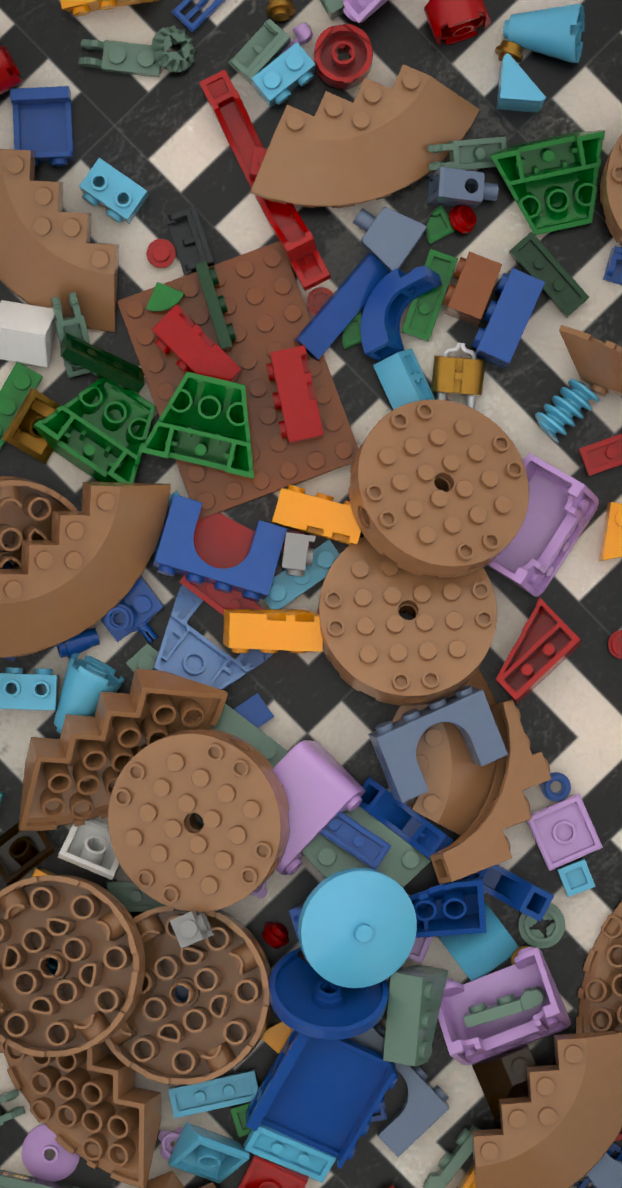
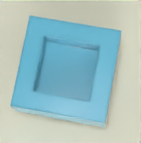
(576, 877)

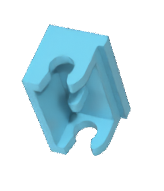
(403, 379)

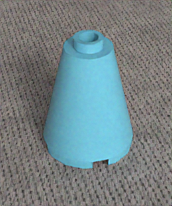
(549, 31)
(83, 686)

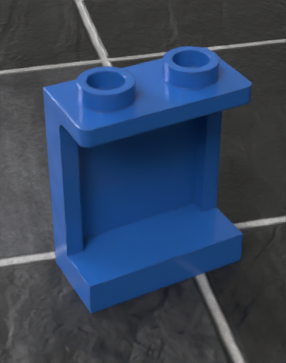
(44, 123)

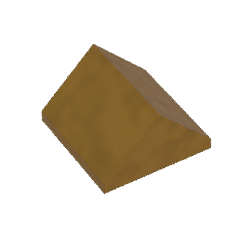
(21, 430)

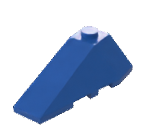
(450, 909)

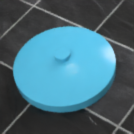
(357, 927)

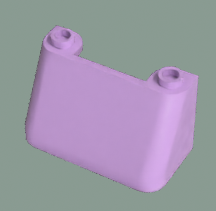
(553, 523)
(315, 793)
(510, 1032)

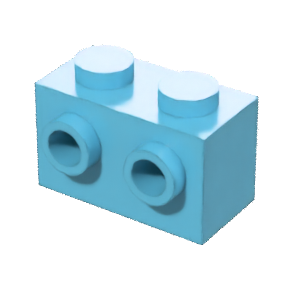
(283, 75)
(113, 191)
(29, 691)

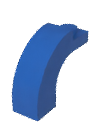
(386, 305)
(402, 819)
(514, 891)

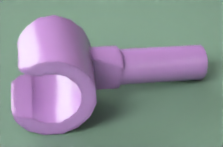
(303, 35)

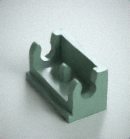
(260, 50)

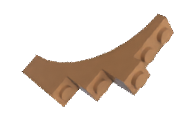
(505, 806)

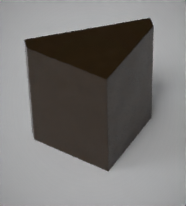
(23, 851)

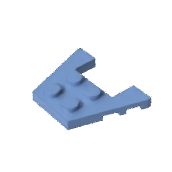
(194, 656)

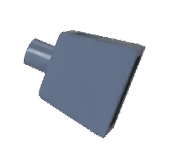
(448, 186)
(389, 236)

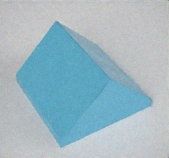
(516, 89)
(481, 952)
(207, 1153)

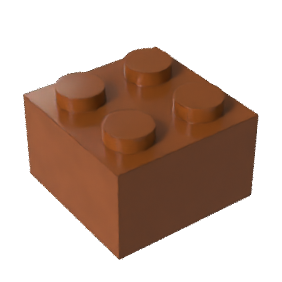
(474, 286)

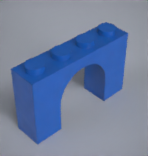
(178, 555)

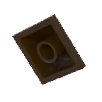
(504, 1076)

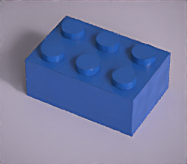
(507, 317)

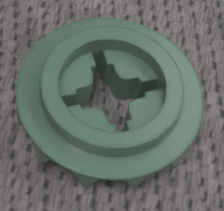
(175, 60)
(554, 930)

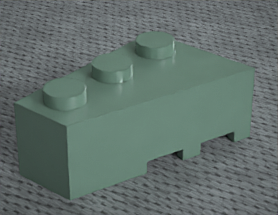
(413, 1013)

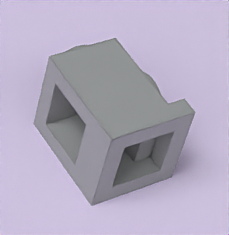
(297, 553)
(191, 928)

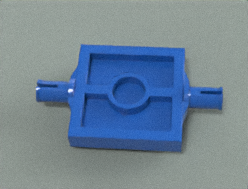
(144, 605)

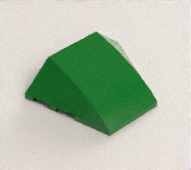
(553, 179)
(205, 426)
(100, 431)

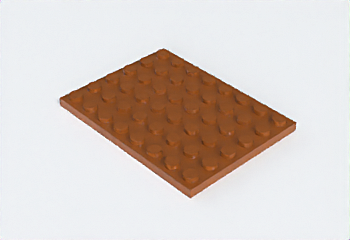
(266, 318)

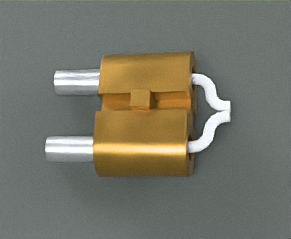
(458, 375)

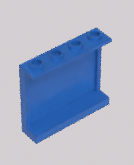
(323, 1093)

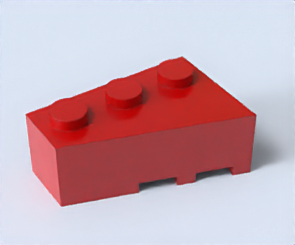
(193, 347)
(295, 395)
(538, 651)

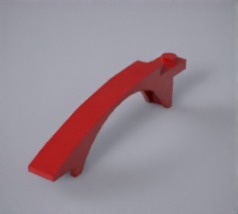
(283, 218)

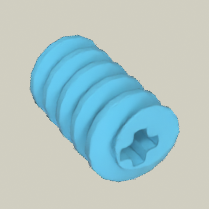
(565, 408)

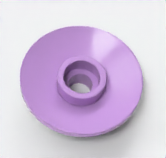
(38, 1164)

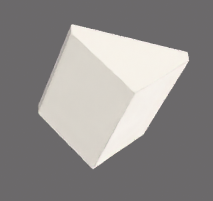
(26, 333)
(91, 849)

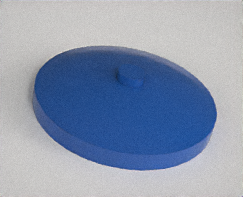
(320, 1007)

